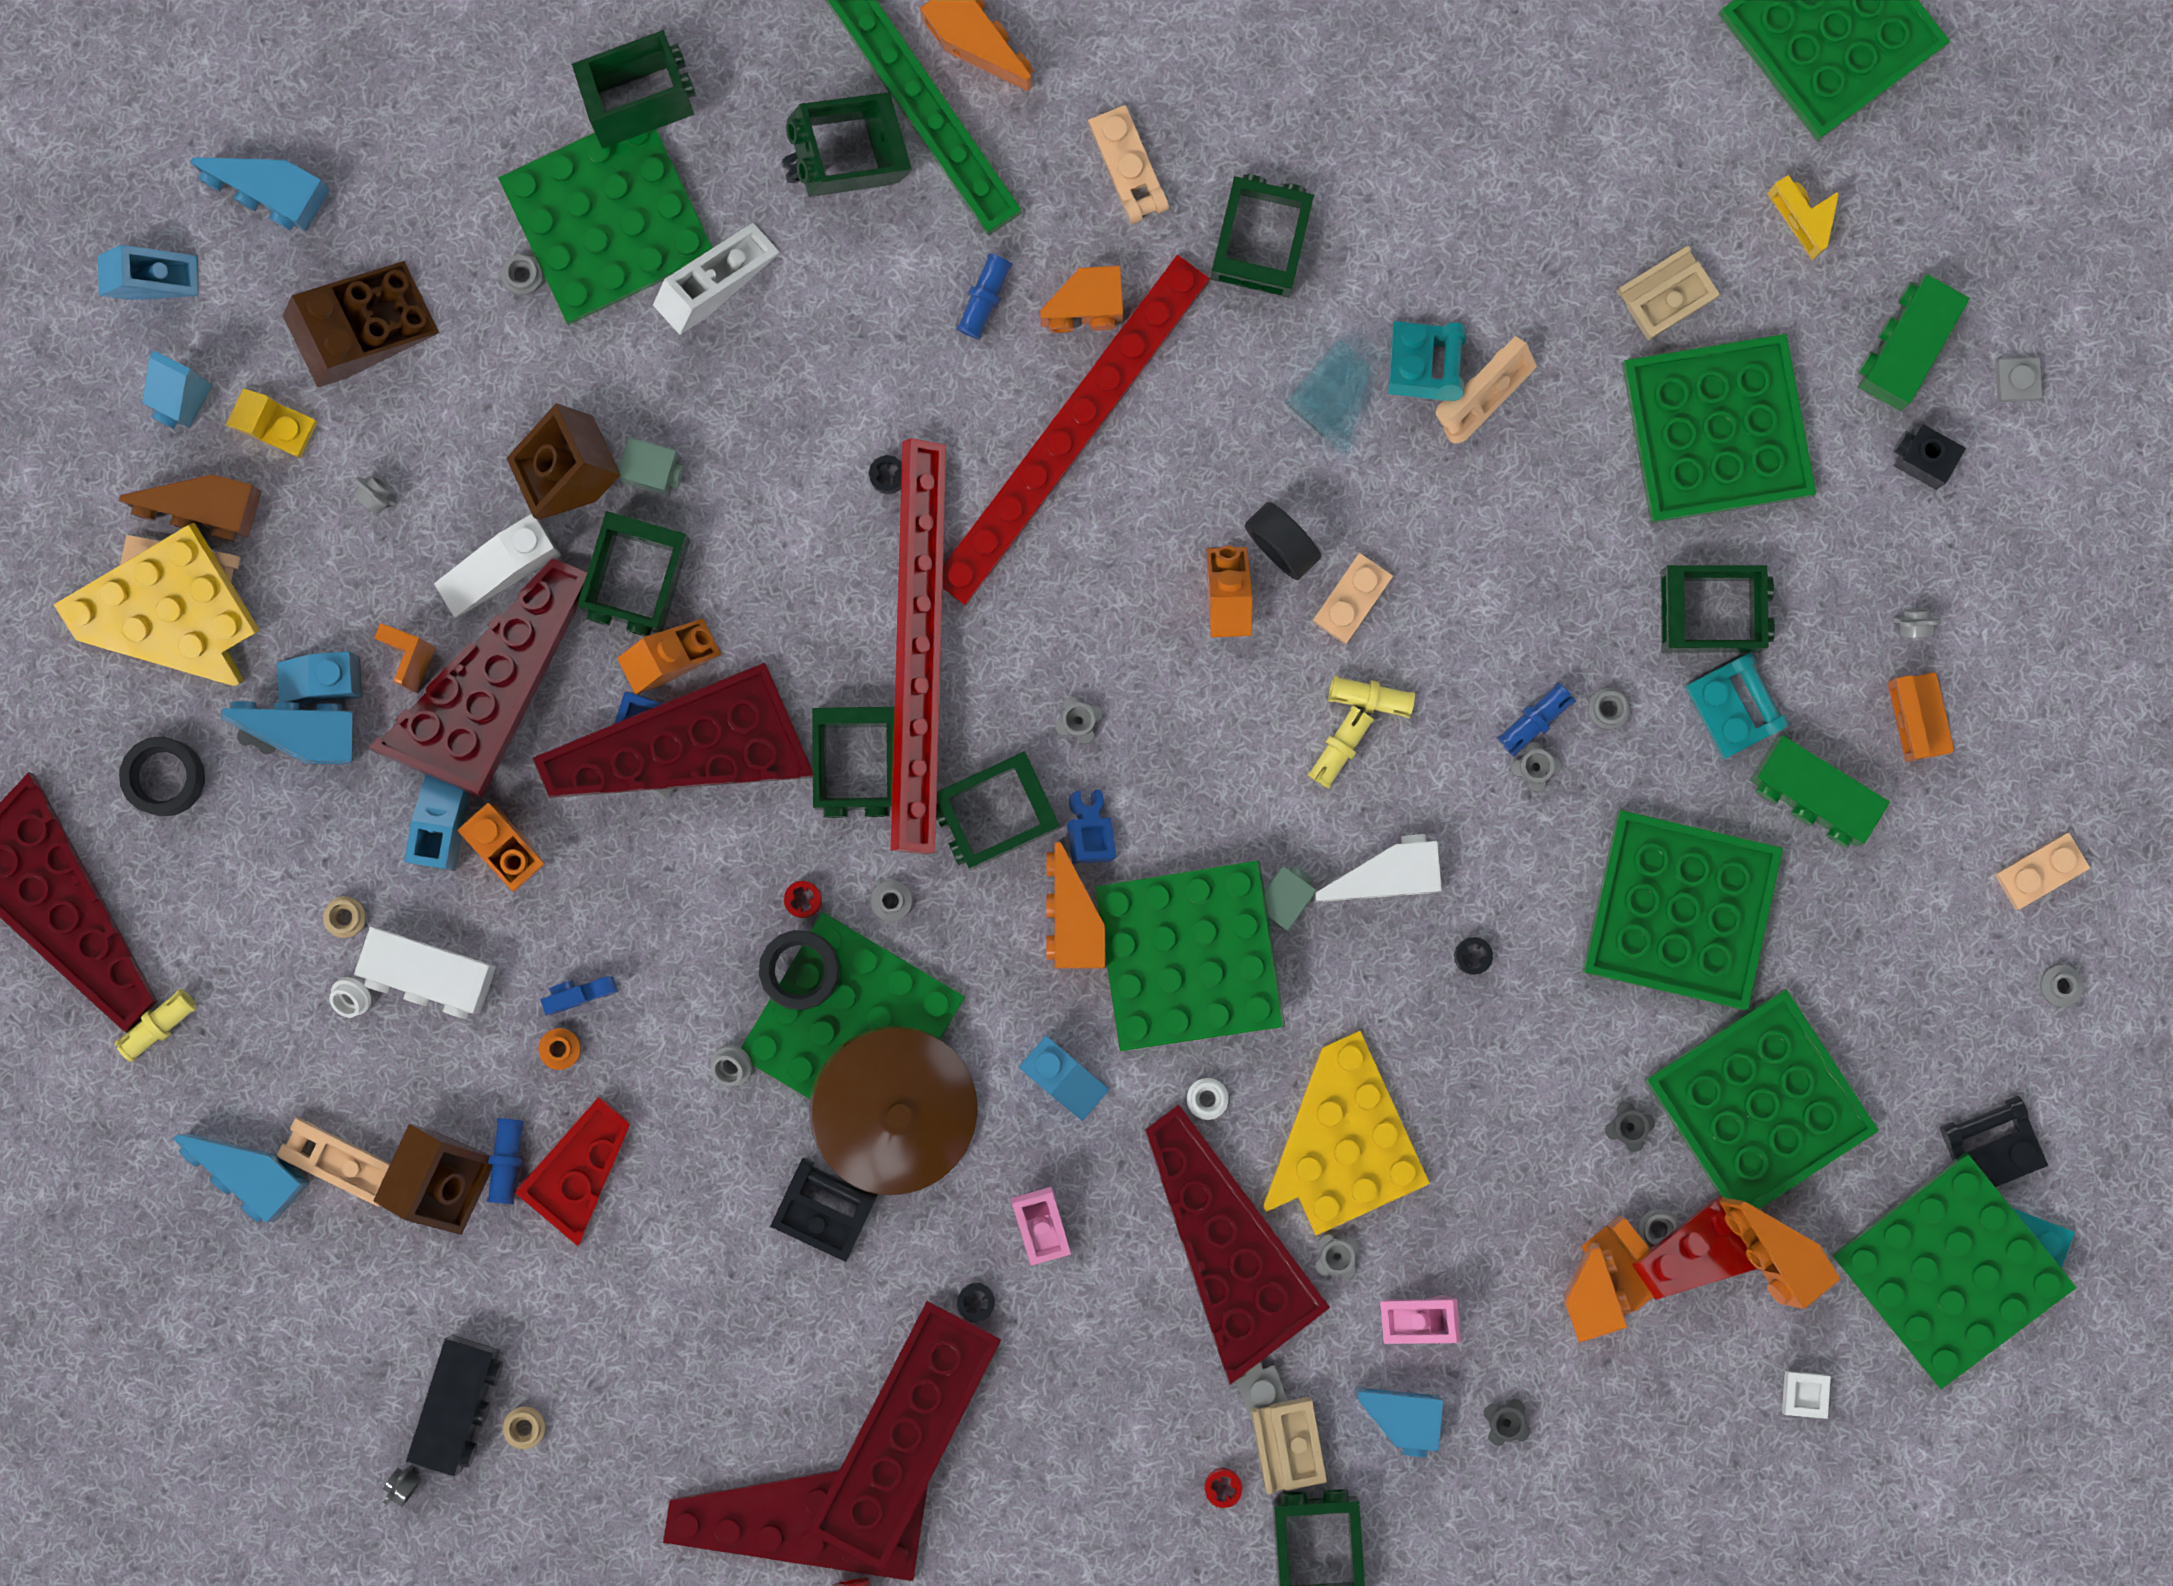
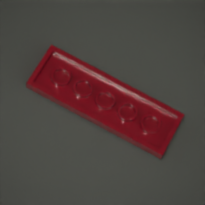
(904, 1436)

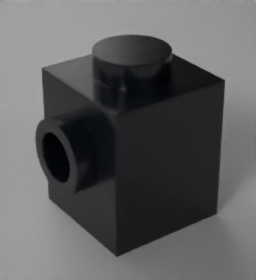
(1927, 456)

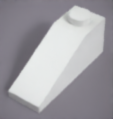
(713, 278)
(497, 565)
(1397, 871)

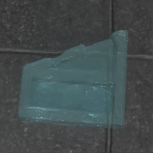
(1332, 395)

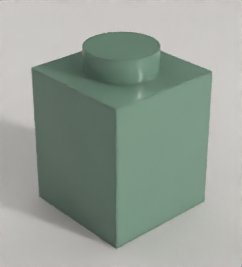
(650, 467)
(1288, 896)

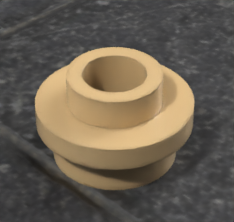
(331, 914)
(512, 1434)

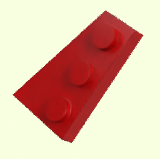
(575, 1170)
(1694, 1254)

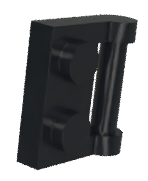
(2006, 1156)
(817, 1222)

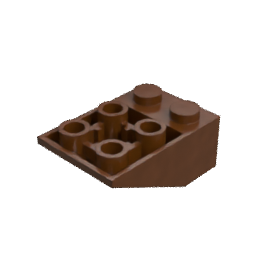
(358, 322)

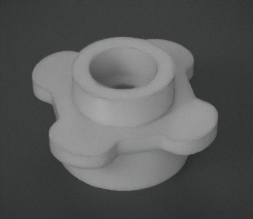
(373, 493)
(1917, 623)
(1074, 709)
(1535, 754)
(1326, 1262)

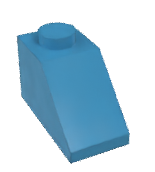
(146, 273)
(173, 391)
(319, 677)
(1063, 1078)
(1406, 1418)

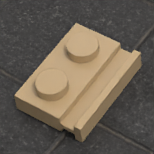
(1668, 293)
(1288, 1445)

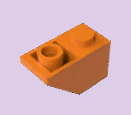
(1087, 294)
(1229, 591)
(668, 655)
(501, 846)
(1591, 1297)

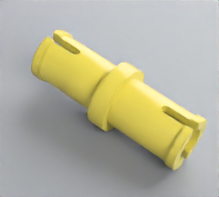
(1371, 697)
(1340, 747)
(155, 1025)

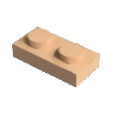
(1352, 598)
(2042, 871)

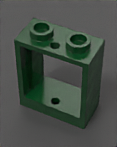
(625, 65)
(883, 134)
(1253, 275)
(618, 525)
(1673, 608)
(849, 718)
(960, 846)
(1334, 1502)

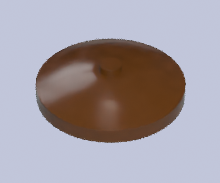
(893, 1110)

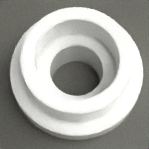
(349, 997)
(1217, 1108)

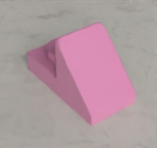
(1041, 1226)
(1420, 1320)

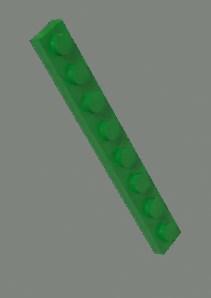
(927, 112)

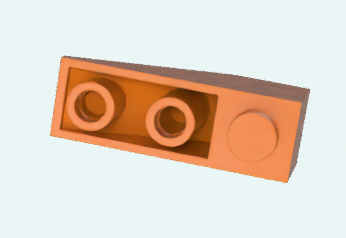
(972, 37)
(1078, 927)
(1790, 1261)

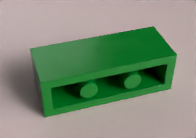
(1911, 341)
(1818, 793)

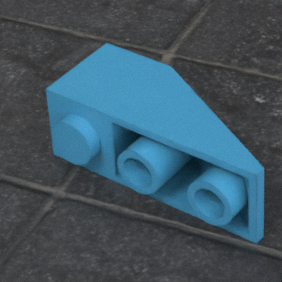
(279, 185)
(304, 734)
(434, 825)
(254, 1176)

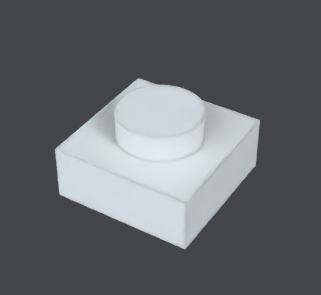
(1806, 1394)

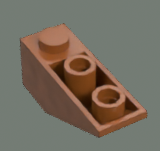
(212, 500)

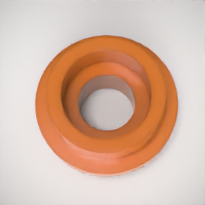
(572, 1053)

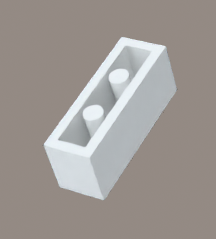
(424, 972)

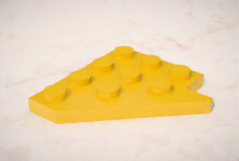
(165, 609)
(1345, 1142)

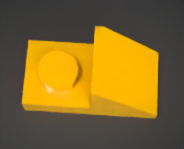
(1808, 224)
(271, 422)

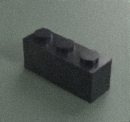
(455, 1406)

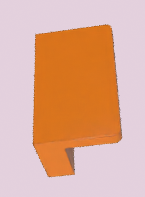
(415, 658)
(1920, 716)
(1625, 1248)

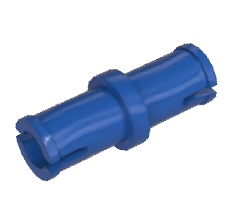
(984, 296)
(1536, 719)
(505, 1161)

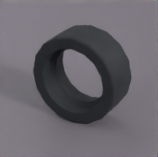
(1283, 540)
(137, 756)
(768, 964)

